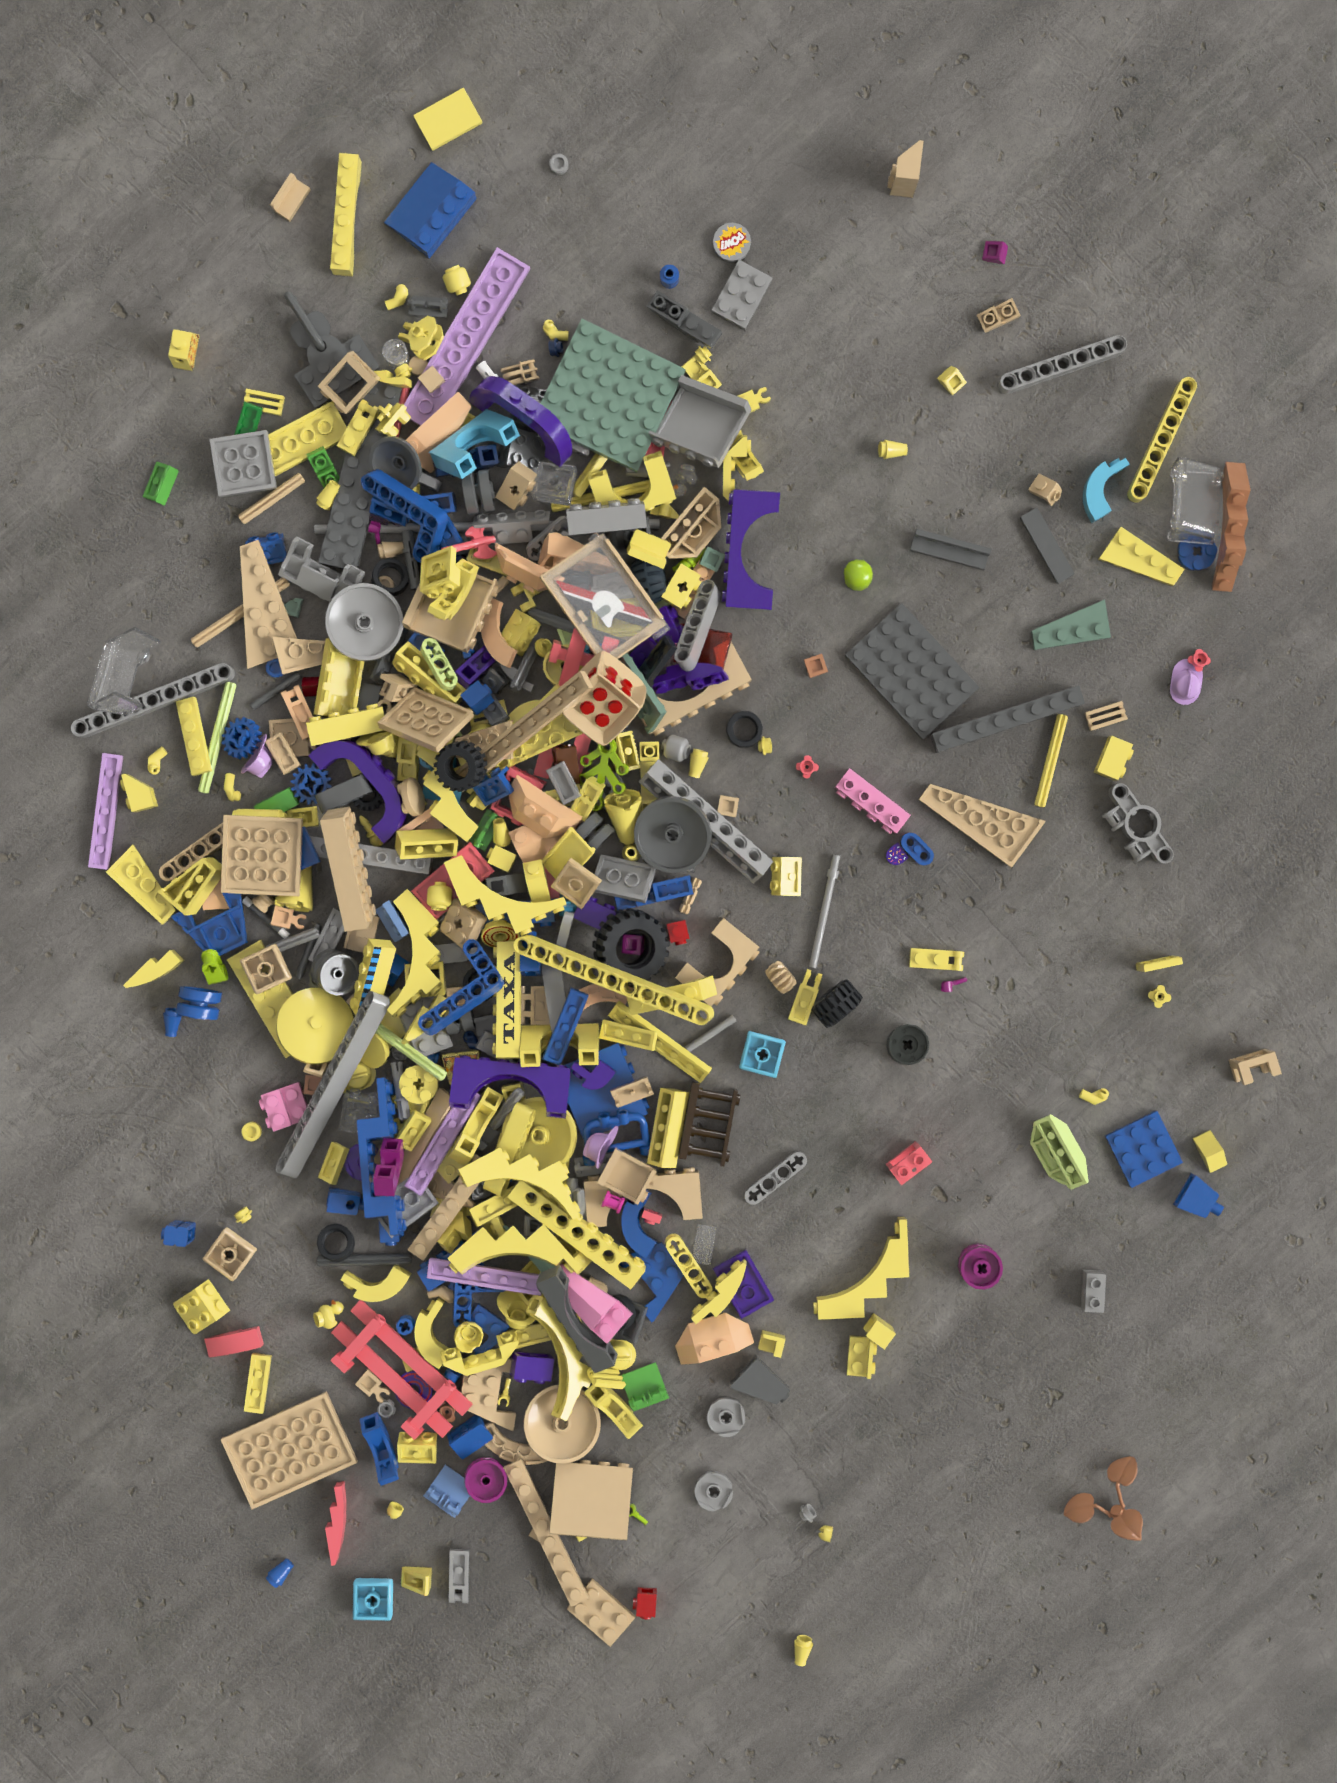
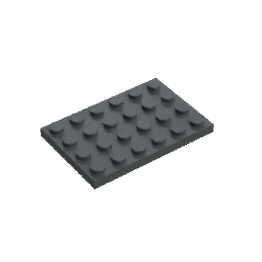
(912, 671)

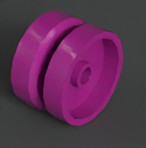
(981, 1277)
(492, 1489)

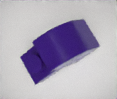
(597, 1078)

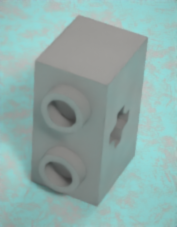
(1093, 1291)

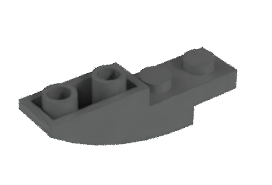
(684, 320)

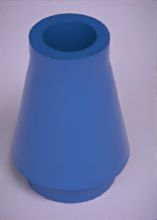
(171, 1022)
(279, 1573)

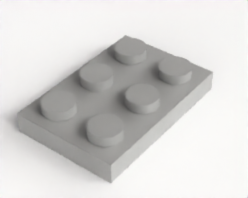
(742, 294)
(624, 878)
(424, 1043)
(415, 1205)

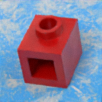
(678, 932)
(645, 1603)

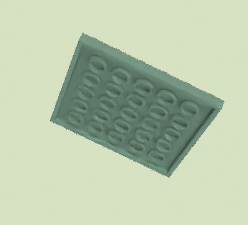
(611, 394)

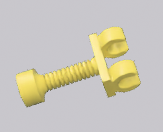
(525, 607)

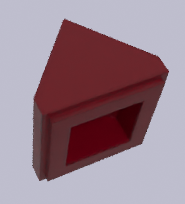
(310, 686)

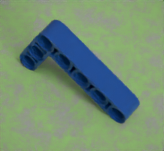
(414, 506)
(466, 992)

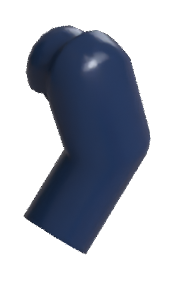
(471, 1040)

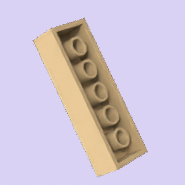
(347, 868)

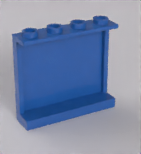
(589, 1103)

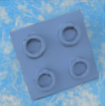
(448, 1491)

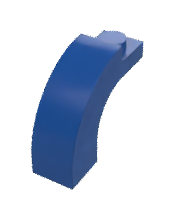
(632, 1231)
(382, 1448)

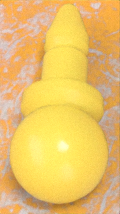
(374, 840)

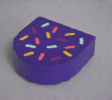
(896, 855)

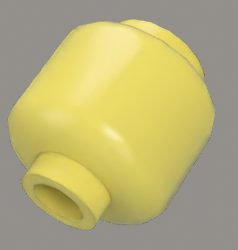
(456, 280)
(439, 896)

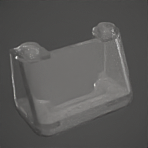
(1195, 502)

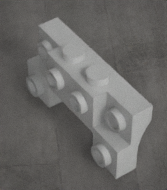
(314, 576)

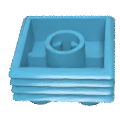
(768, 1065)
(364, 1607)

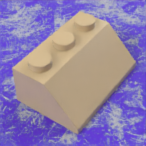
(906, 172)

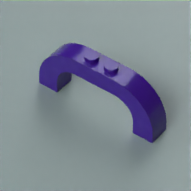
(529, 411)
(378, 776)

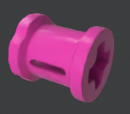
(613, 1202)

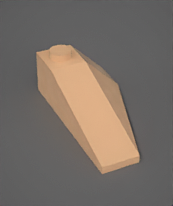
(556, 549)

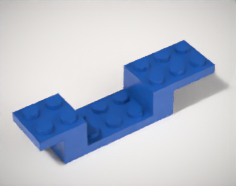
(374, 1130)

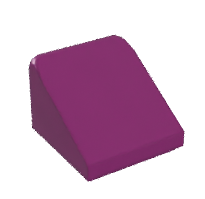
(995, 252)
(633, 944)

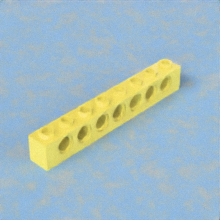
(580, 1241)

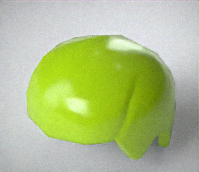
(858, 575)

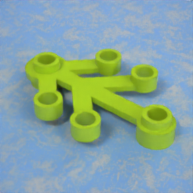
(603, 769)

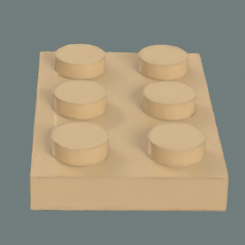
(602, 1613)

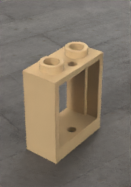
(362, 369)

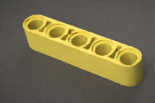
(513, 1142)

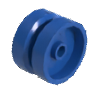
(198, 1005)

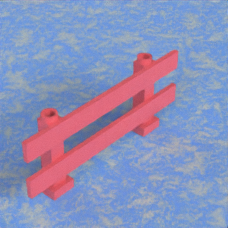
(573, 657)
(357, 1347)

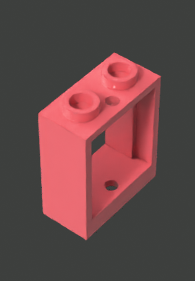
(513, 771)
(904, 1162)

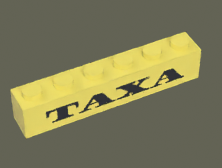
(507, 1003)

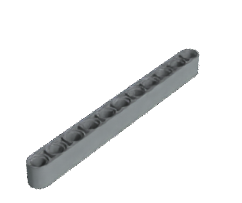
(332, 1084)

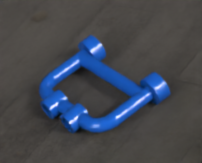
(622, 1118)

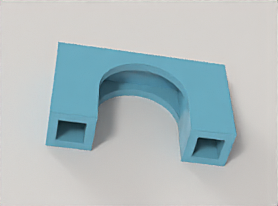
(488, 426)

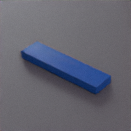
(565, 1026)

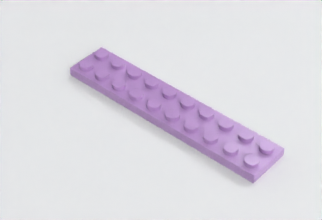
(469, 333)

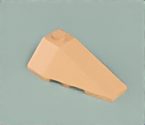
(438, 428)
(532, 845)

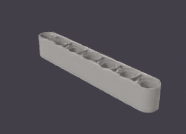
(1071, 364)

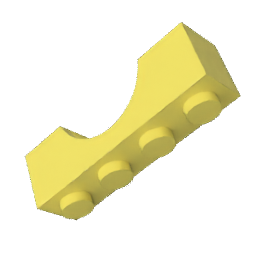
(475, 1126)

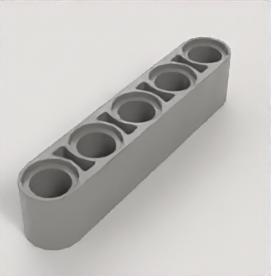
(697, 625)

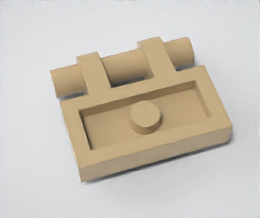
(539, 1010)

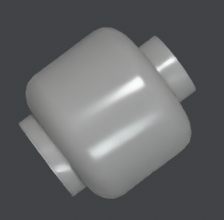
(676, 748)

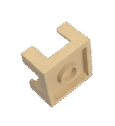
(1264, 1058)

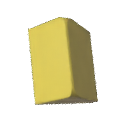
(952, 380)

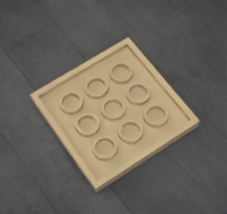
(261, 855)

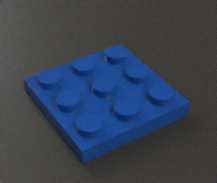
(1143, 1149)

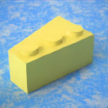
(194, 886)

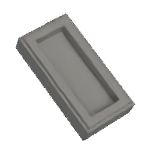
(563, 783)

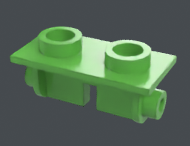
(484, 833)

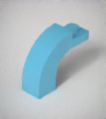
(1093, 493)

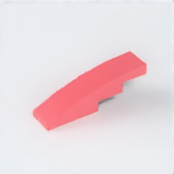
(336, 1528)

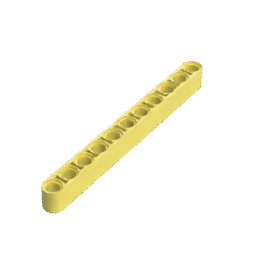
(603, 979)

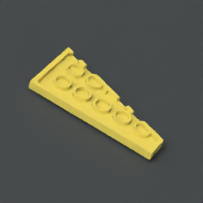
(550, 736)

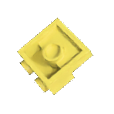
(439, 573)

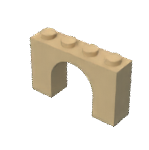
(742, 950)

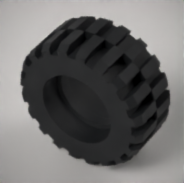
(616, 926)

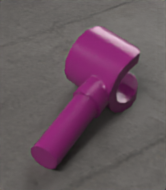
(375, 527)
(946, 986)

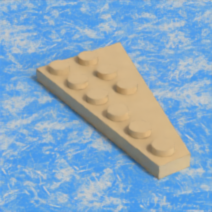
(263, 606)
(989, 825)

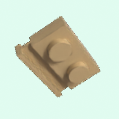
(357, 939)

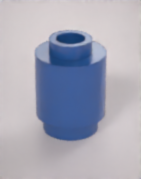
(669, 282)

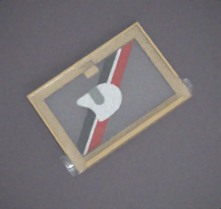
(604, 599)

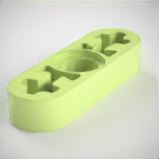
(427, 654)

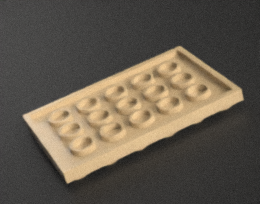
(289, 1450)

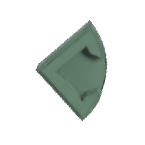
(294, 607)

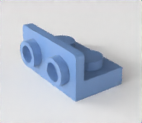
(392, 921)

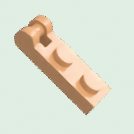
(298, 709)

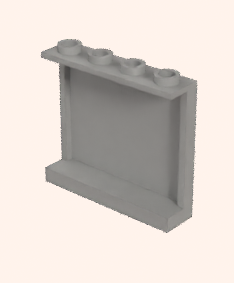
(701, 422)

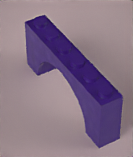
(746, 508)
(473, 1074)

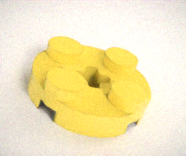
(409, 1091)

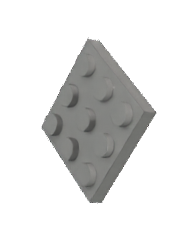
(243, 463)

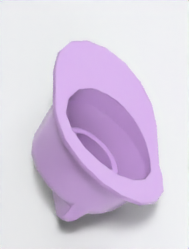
(1185, 683)
(259, 762)
(597, 1146)

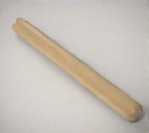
(228, 619)

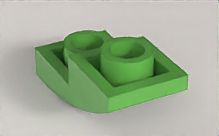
(323, 466)
(282, 800)

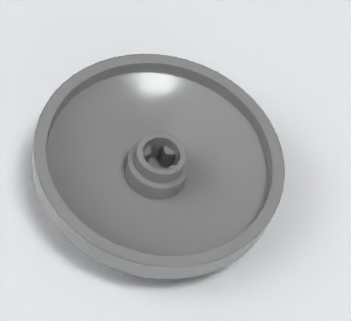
(364, 622)

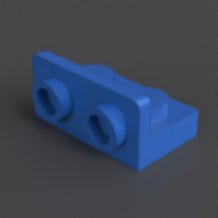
(272, 546)
(493, 786)

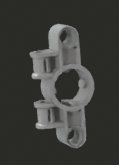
(1119, 816)

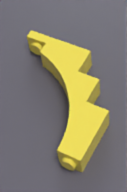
(539, 1245)
(891, 1264)

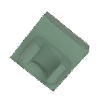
(711, 559)

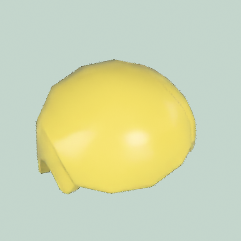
(468, 1336)

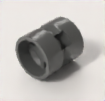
(466, 1023)

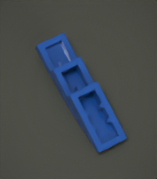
(660, 892)

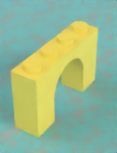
(658, 492)
(697, 989)
(536, 1038)

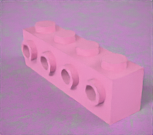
(872, 801)

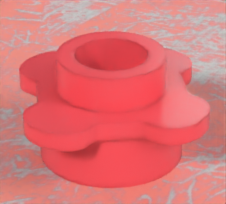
(1199, 654)
(812, 766)

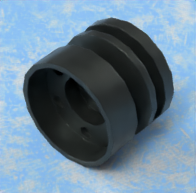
(919, 1044)

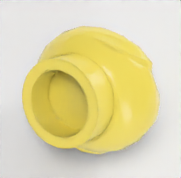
(325, 1315)

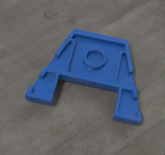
(221, 932)
(661, 1276)

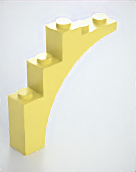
(447, 809)
(470, 890)
(420, 979)
(549, 1179)
(571, 1371)

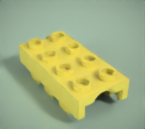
(338, 682)

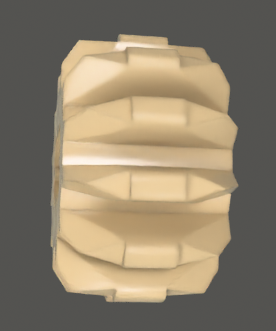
(781, 977)

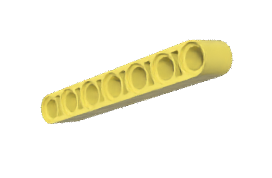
(1168, 433)

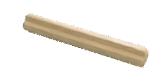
(271, 498)

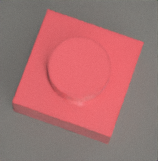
(651, 1216)

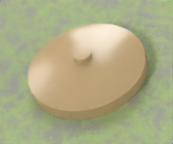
(560, 1439)

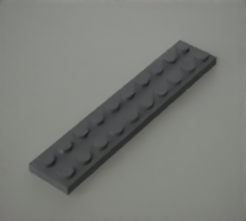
(351, 506)

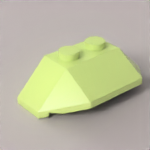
(1059, 1152)

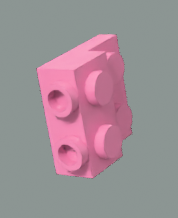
(283, 1106)

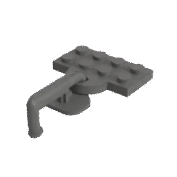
(324, 353)

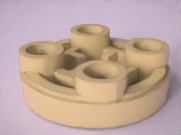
(412, 797)

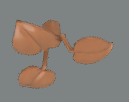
(1125, 1523)

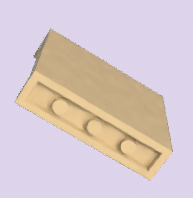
(464, 625)
(591, 1500)

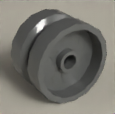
(479, 491)
(590, 833)
(334, 972)

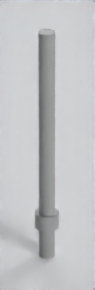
(832, 874)

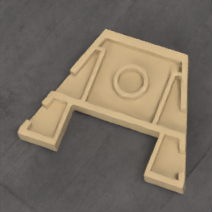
(483, 1393)

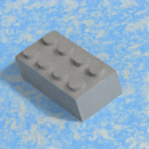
(607, 517)

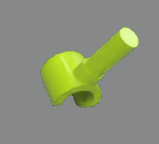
(637, 1515)

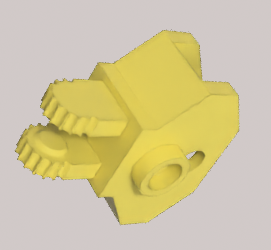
(421, 337)

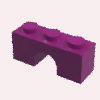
(388, 1172)

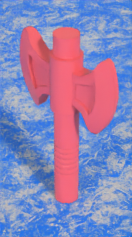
(477, 542)

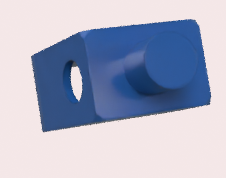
(528, 966)
(1198, 1198)
(337, 1201)

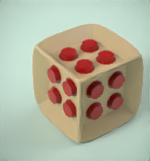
(611, 703)

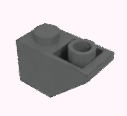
(508, 884)

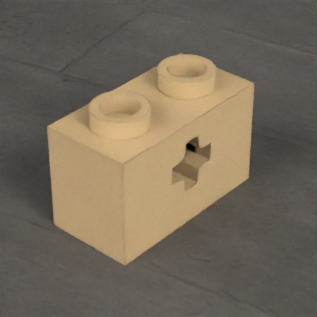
(516, 486)

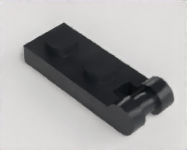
(657, 659)

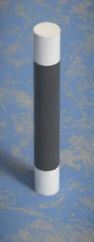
(265, 917)

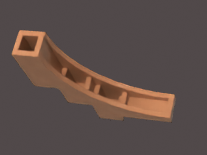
(1234, 523)

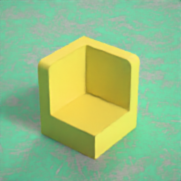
(772, 1343)

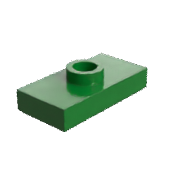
(249, 418)

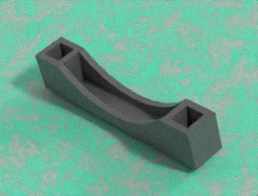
(554, 1286)

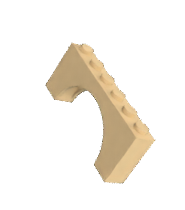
(676, 711)
(680, 1186)

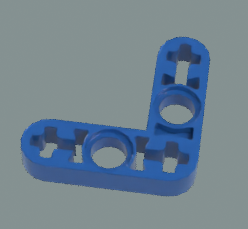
(466, 1291)

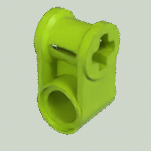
(213, 967)

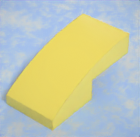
(698, 371)
(389, 379)

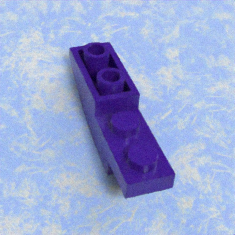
(698, 678)

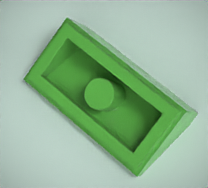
(160, 483)

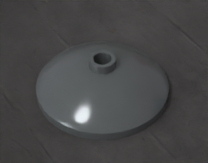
(387, 457)

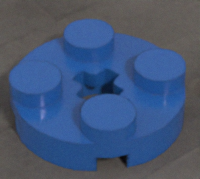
(1197, 562)

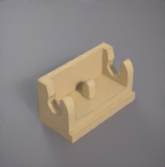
(632, 1091)

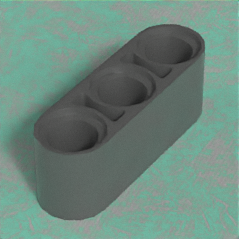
(343, 793)

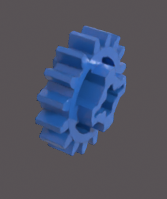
(241, 738)
(309, 775)

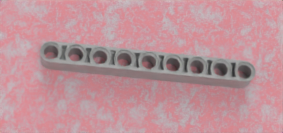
(162, 700)

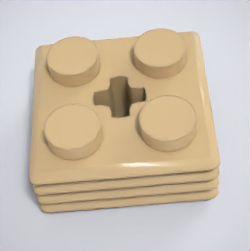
(462, 923)
(255, 963)
(218, 1258)

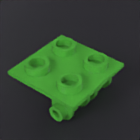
(644, 1387)

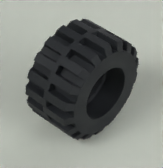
(447, 773)
(837, 1003)

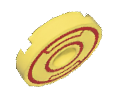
(491, 933)

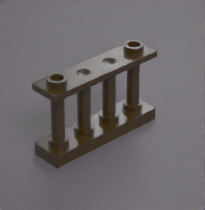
(695, 1111)

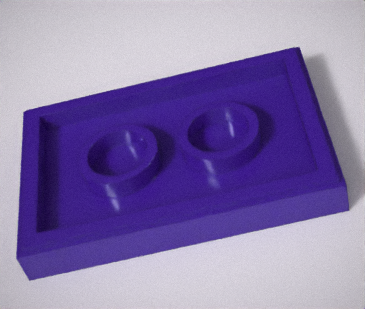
(752, 1291)

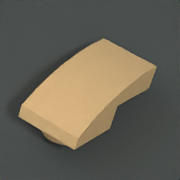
(999, 315)

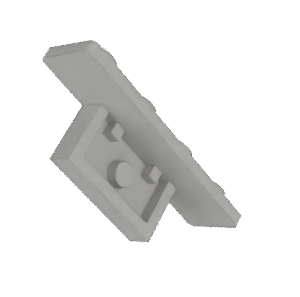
(512, 526)

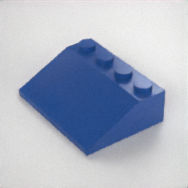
(431, 209)

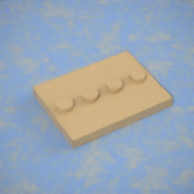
(425, 719)

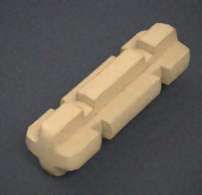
(688, 900)

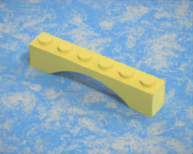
(344, 217)

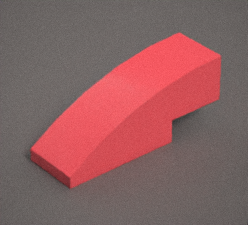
(234, 1342)

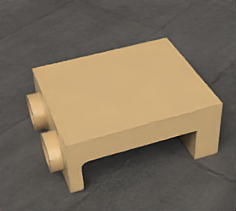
(627, 1176)

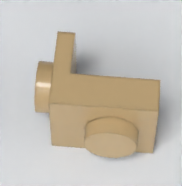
(1046, 489)

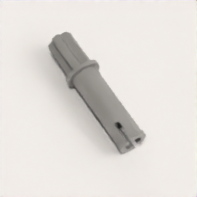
(402, 1103)

